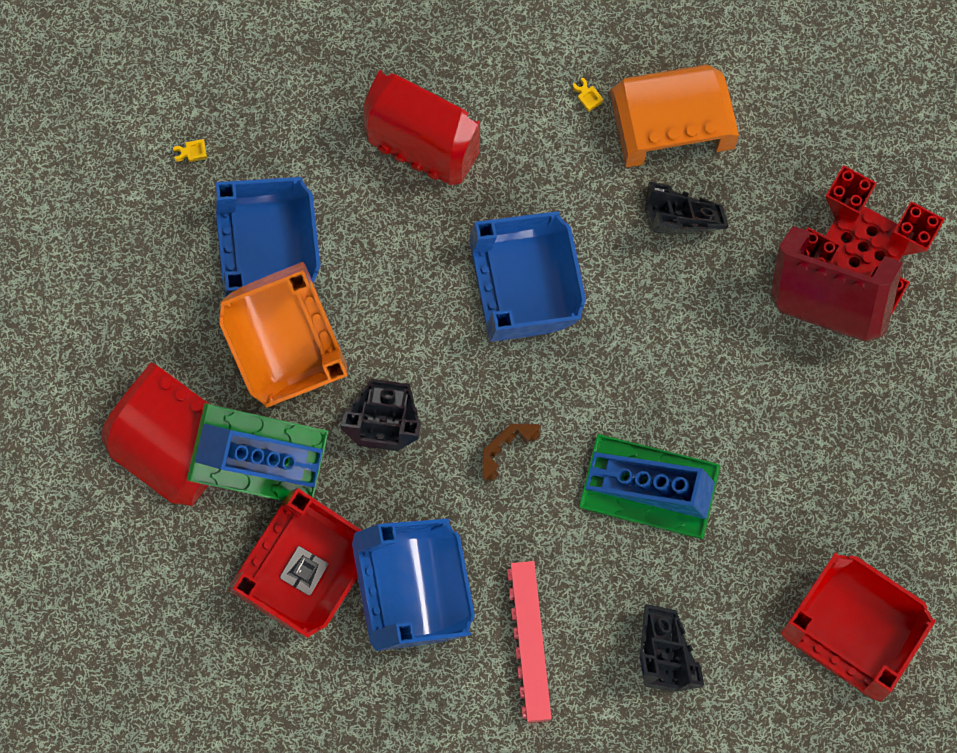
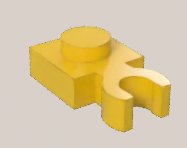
(588, 96)
(194, 151)

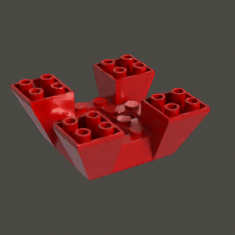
(854, 220)

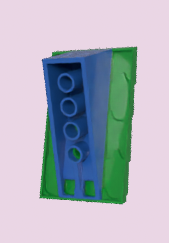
(256, 453)
(650, 486)

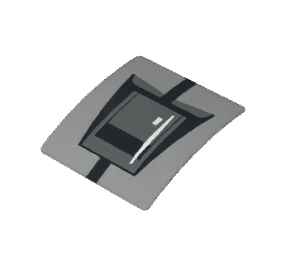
(304, 570)

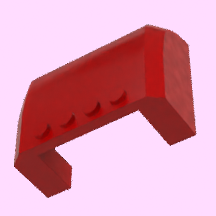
(420, 128)
(156, 434)
(319, 531)
(859, 625)

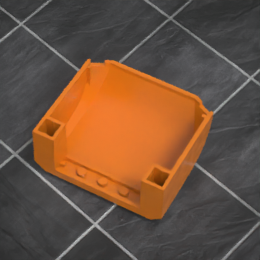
(673, 111)
(281, 336)

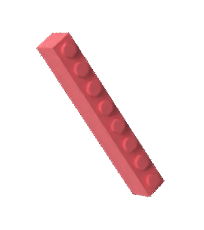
(530, 642)

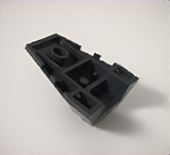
(680, 214)
(383, 416)
(665, 653)

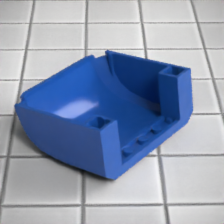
(264, 229)
(527, 275)
(413, 583)

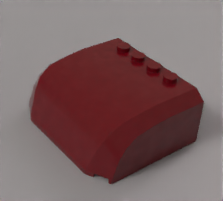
(831, 294)

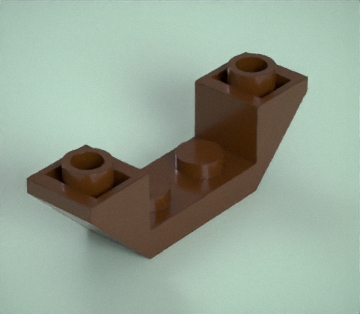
(526, 432)

